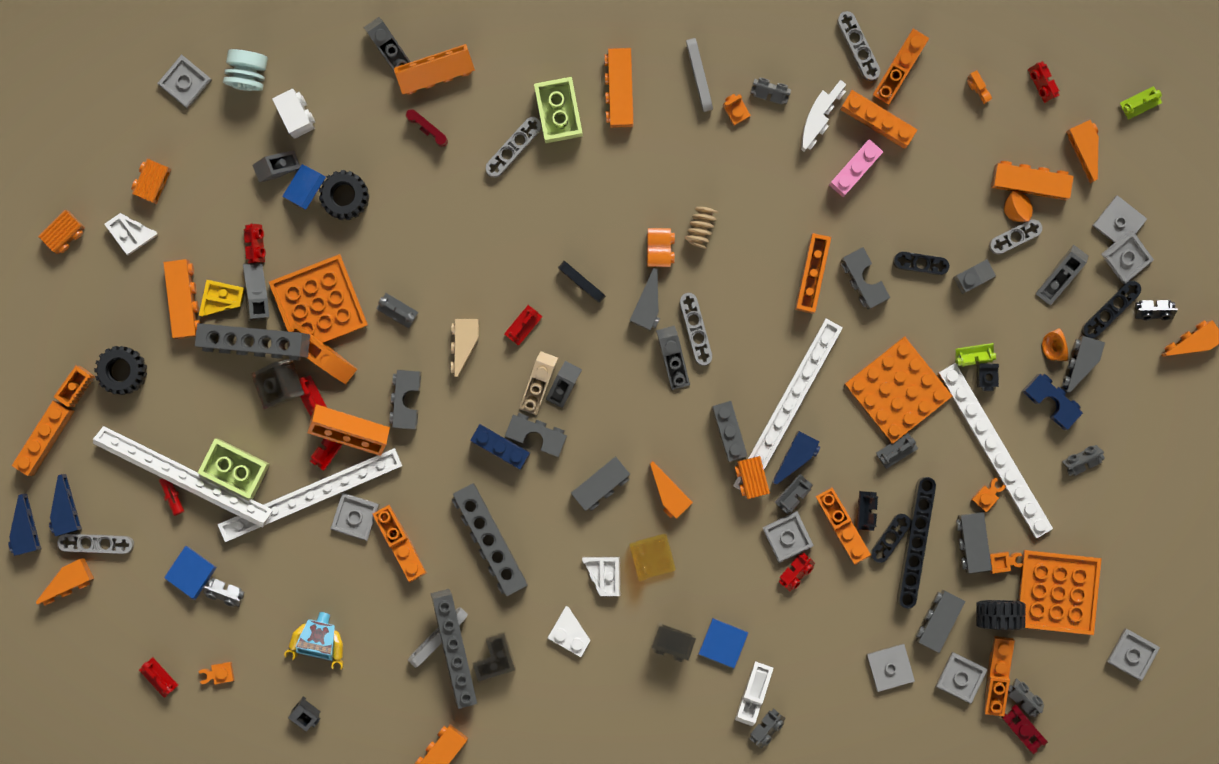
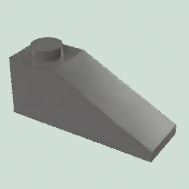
(1062, 274)
(647, 306)

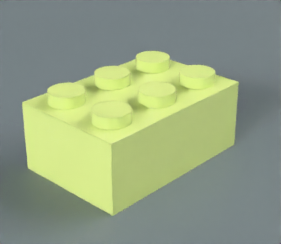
(558, 110)
(233, 468)

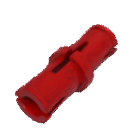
(177, 507)

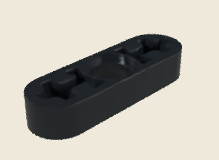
(907, 255)
(581, 281)
(894, 523)

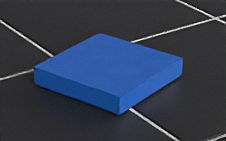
(304, 186)
(190, 572)
(723, 643)

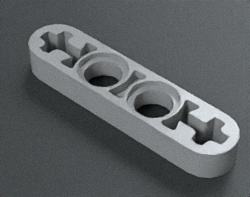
(856, 47)
(699, 75)
(511, 145)
(693, 329)
(95, 543)
(432, 642)

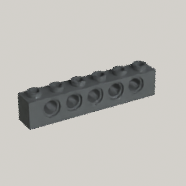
(207, 334)
(505, 586)
(453, 648)

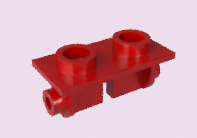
(1046, 89)
(256, 252)
(523, 325)
(311, 394)
(323, 457)
(802, 568)
(158, 677)

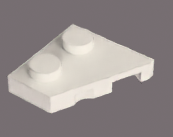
(129, 233)
(605, 574)
(569, 633)

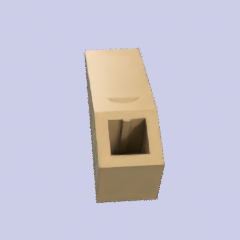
(466, 338)
(538, 383)

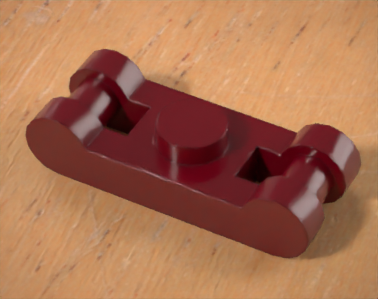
(426, 127)
(1024, 729)

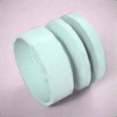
(245, 70)

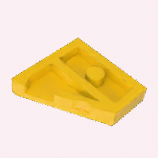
(220, 297)

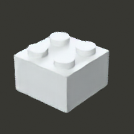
(293, 113)

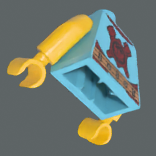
(317, 640)

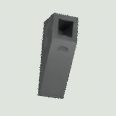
(386, 43)
(255, 292)
(673, 357)
(1086, 357)

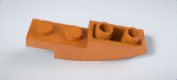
(901, 66)
(326, 357)
(843, 526)
(399, 543)
(998, 676)

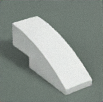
(754, 694)

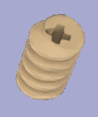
(700, 226)

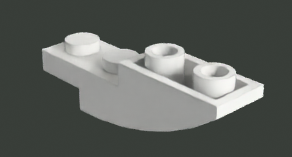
(816, 120)

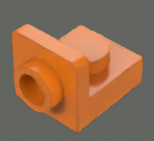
(736, 109)

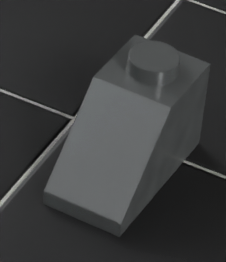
(276, 166)
(974, 276)
(563, 384)

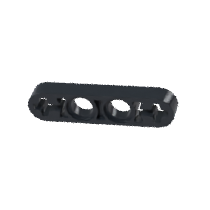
(1111, 309)

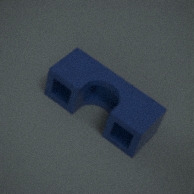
(1066, 411)
(500, 446)

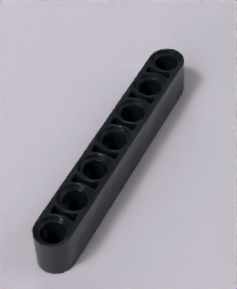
(919, 552)

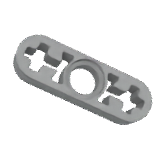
(1030, 235)

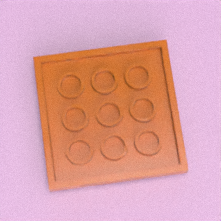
(320, 300)
(898, 390)
(1060, 591)

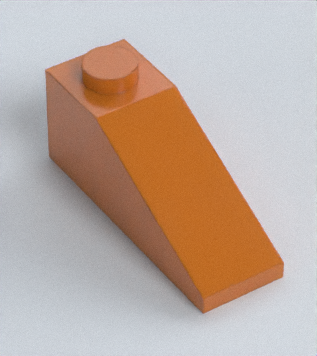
(1085, 144)
(671, 496)

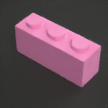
(856, 168)

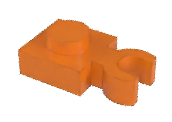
(976, 83)
(986, 497)
(1001, 562)
(220, 673)

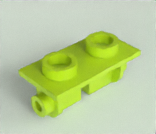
(1141, 102)
(969, 355)

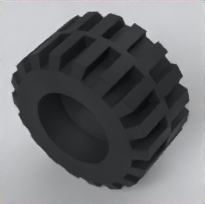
(332, 183)
(104, 370)
(1000, 614)

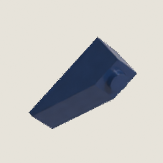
(799, 452)
(63, 512)
(23, 530)

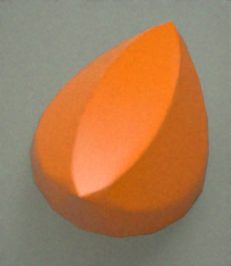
(1018, 207)
(1055, 346)

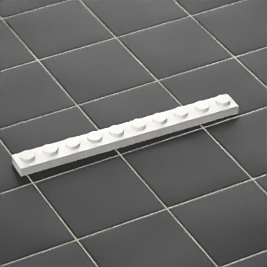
(794, 393)
(995, 450)
(182, 476)
(316, 492)

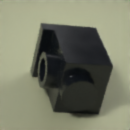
(982, 371)
(305, 714)

